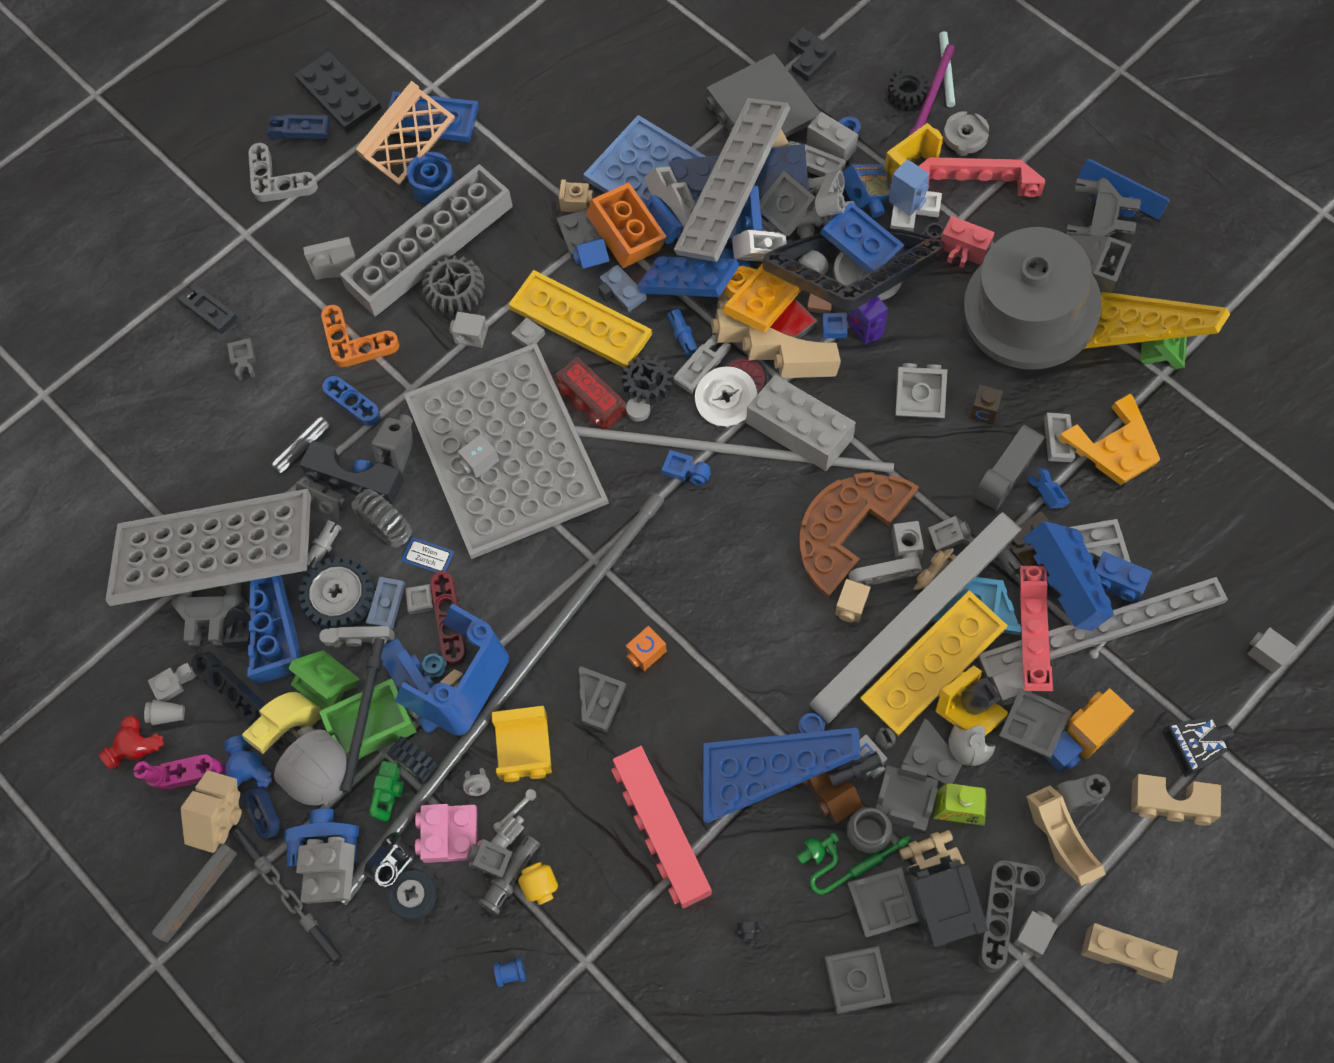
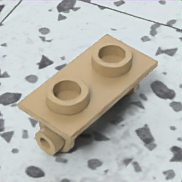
(939, 563)

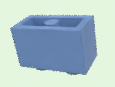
(909, 187)

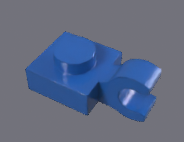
(1051, 492)

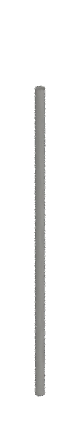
(726, 448)

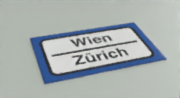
(427, 555)

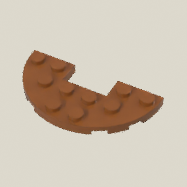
(836, 515)

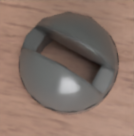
(880, 740)

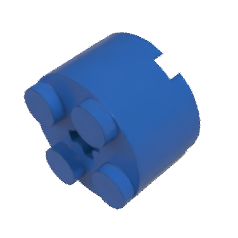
(429, 176)

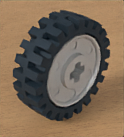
(326, 582)

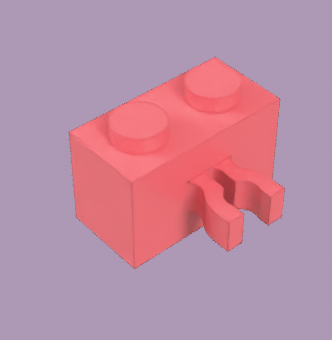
(966, 241)

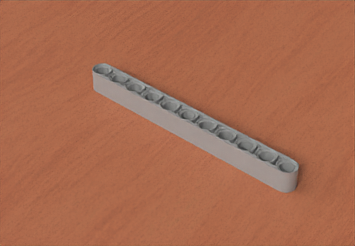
(914, 618)

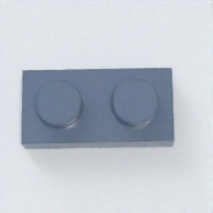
(623, 288)
(385, 602)

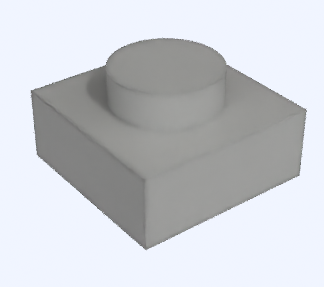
(527, 333)

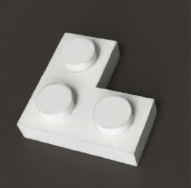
(903, 221)

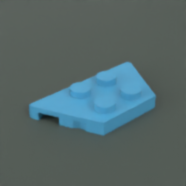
(994, 596)

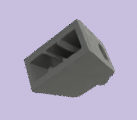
(394, 442)

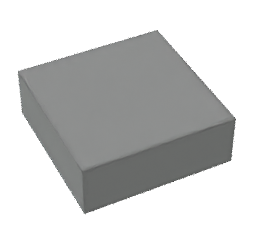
(419, 599)

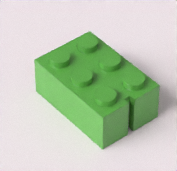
(385, 720)

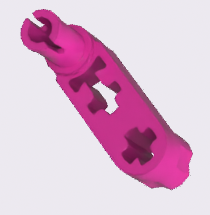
(163, 778)

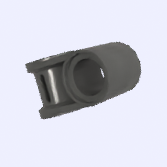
(1078, 792)

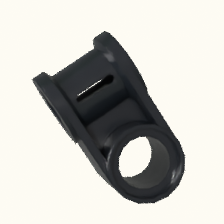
(391, 858)

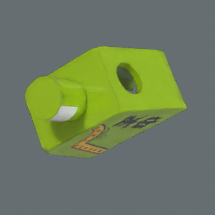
(960, 804)

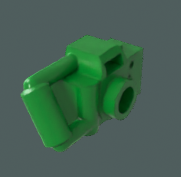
(385, 790)

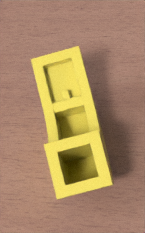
(278, 717)

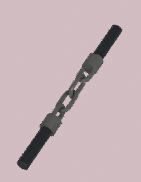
(264, 866)

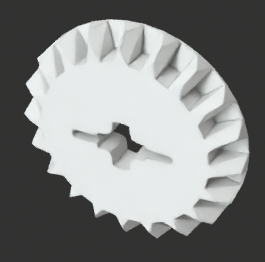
(711, 390)

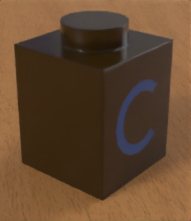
(986, 404)

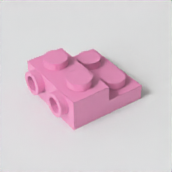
(446, 832)

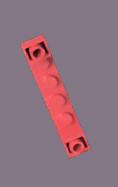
(1028, 181)
(1034, 631)

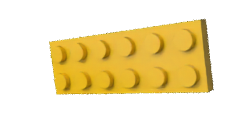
(580, 319)
(933, 662)

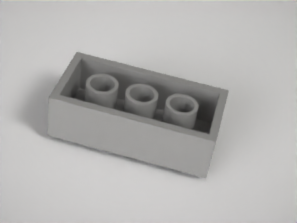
(800, 422)

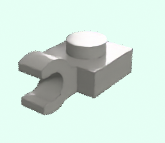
(169, 683)

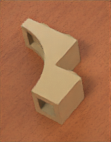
(1066, 843)

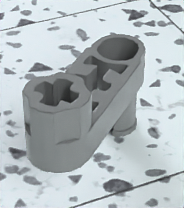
(830, 197)

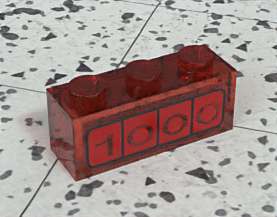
(590, 394)

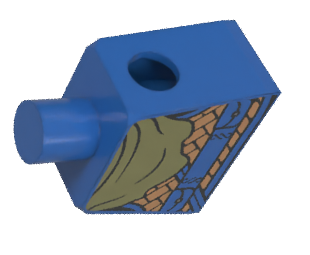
(867, 186)

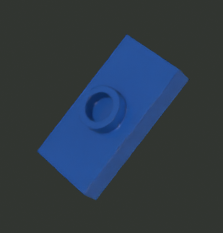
(664, 218)

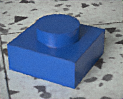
(834, 325)

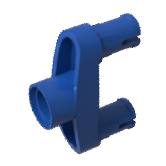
(320, 826)

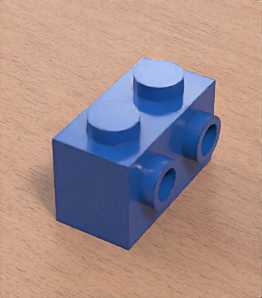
(1122, 577)

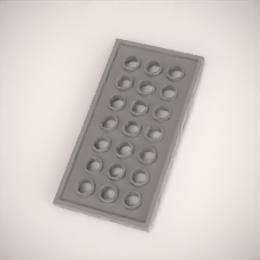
(220, 573)

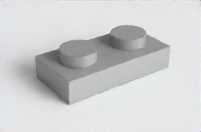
(1054, 426)

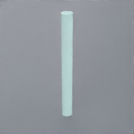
(948, 80)

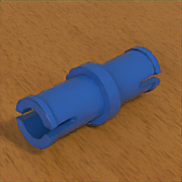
(682, 332)

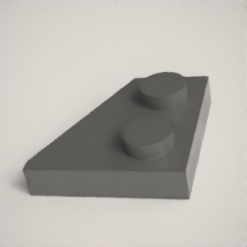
(599, 698)
(933, 755)

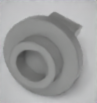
(476, 784)

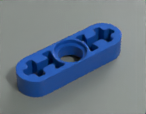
(354, 410)

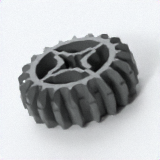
(467, 282)
(381, 518)

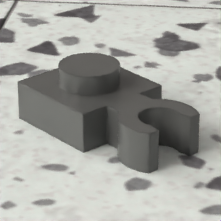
(241, 356)

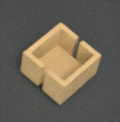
(211, 816)

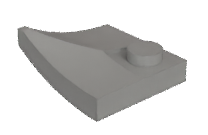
(330, 258)

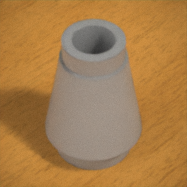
(163, 712)

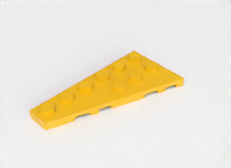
(1144, 319)

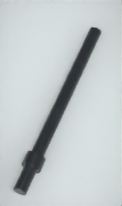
(373, 665)

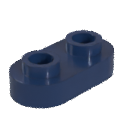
(262, 813)

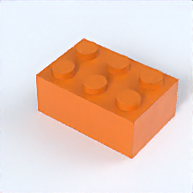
(626, 225)

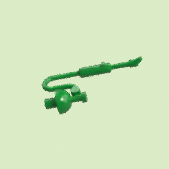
(816, 850)

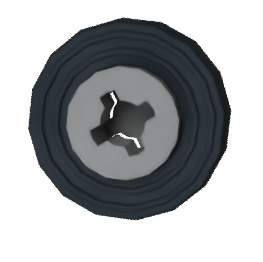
(420, 900)

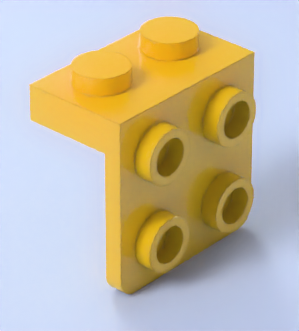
(951, 706)

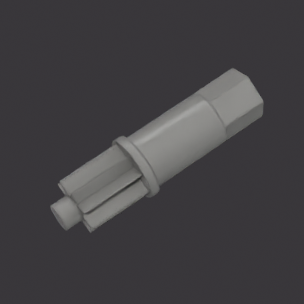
(508, 832)

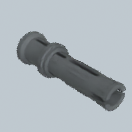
(502, 886)

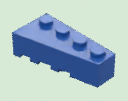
(1071, 574)
(271, 630)

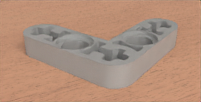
(272, 183)

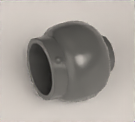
(869, 830)

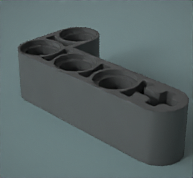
(1001, 479)
(1003, 917)

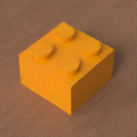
(1098, 721)

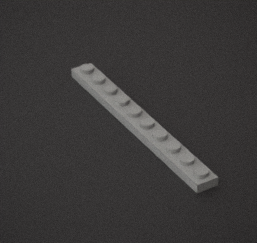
(1124, 622)

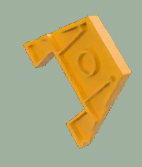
(1121, 453)

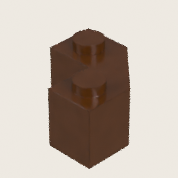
(834, 801)

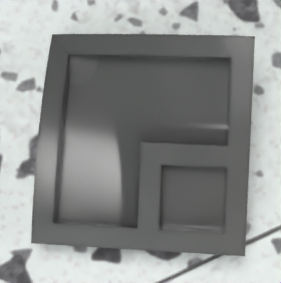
(1035, 723)
(882, 902)

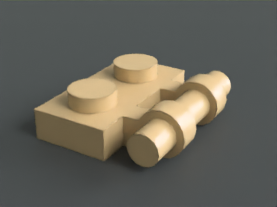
(935, 841)

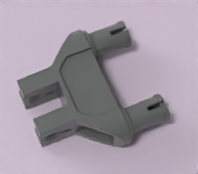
(1106, 211)
(207, 613)

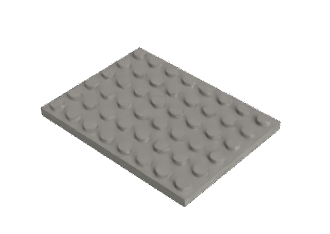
(541, 462)

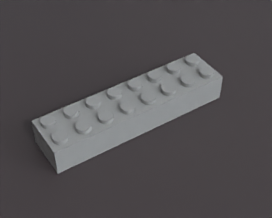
(428, 236)

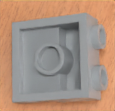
(921, 391)
(326, 870)

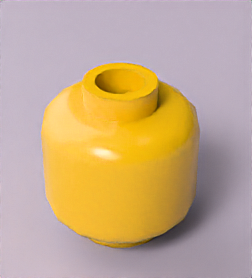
(538, 883)

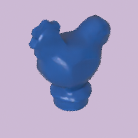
(245, 764)

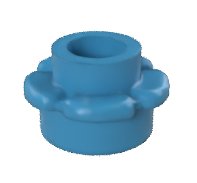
(432, 659)

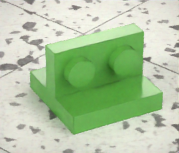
(1167, 349)
(322, 678)

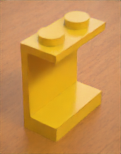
(923, 142)
(522, 743)

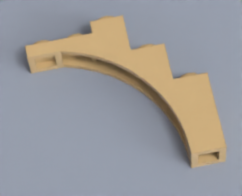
(791, 355)

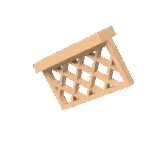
(390, 121)

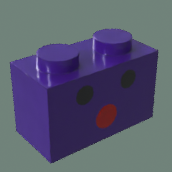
(869, 320)

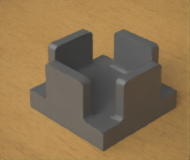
(907, 796)

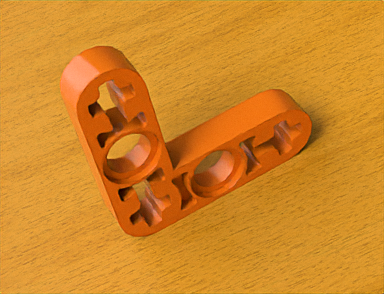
(352, 347)

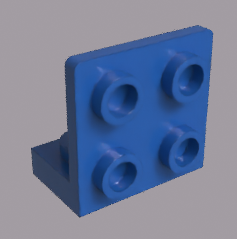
(750, 215)

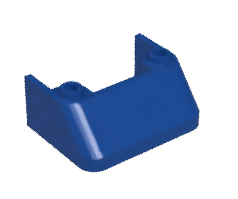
(459, 706)

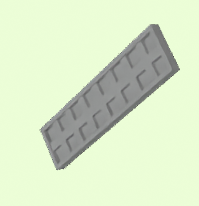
(732, 179)

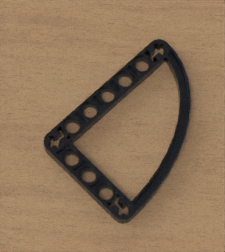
(781, 264)

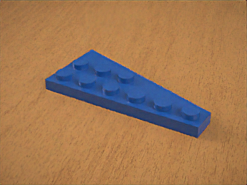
(756, 768)

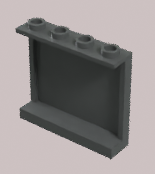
(764, 81)

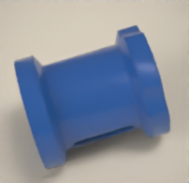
(509, 972)

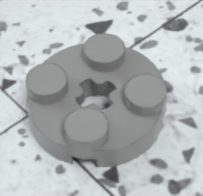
(963, 143)

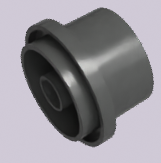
(1033, 299)

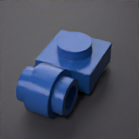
(680, 465)

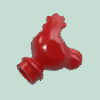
(130, 744)

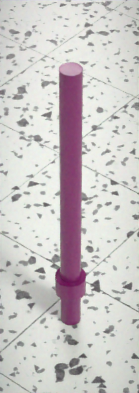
(933, 88)

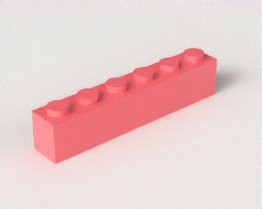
(662, 828)

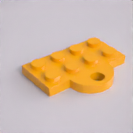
(757, 297)

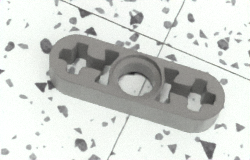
(886, 571)

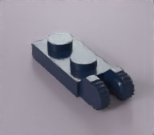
(299, 126)

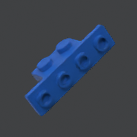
(1151, 201)
(406, 668)

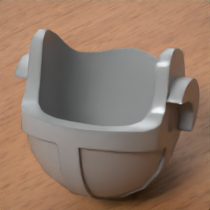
(970, 745)

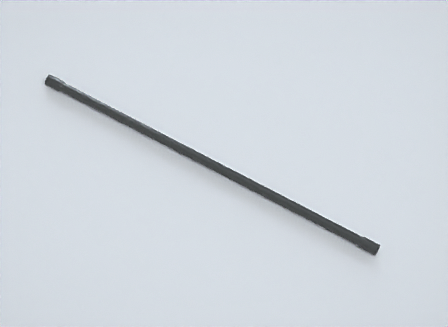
(420, 798)

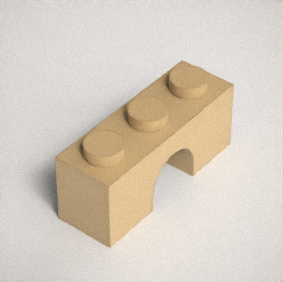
(1152, 799)
(1121, 948)

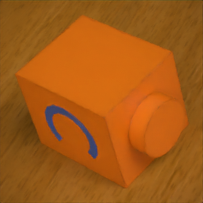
(645, 649)

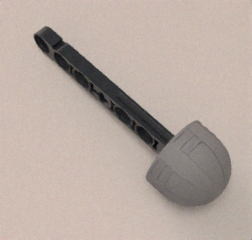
(309, 765)

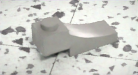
(676, 195)

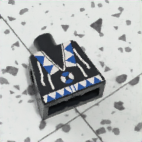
(1197, 743)

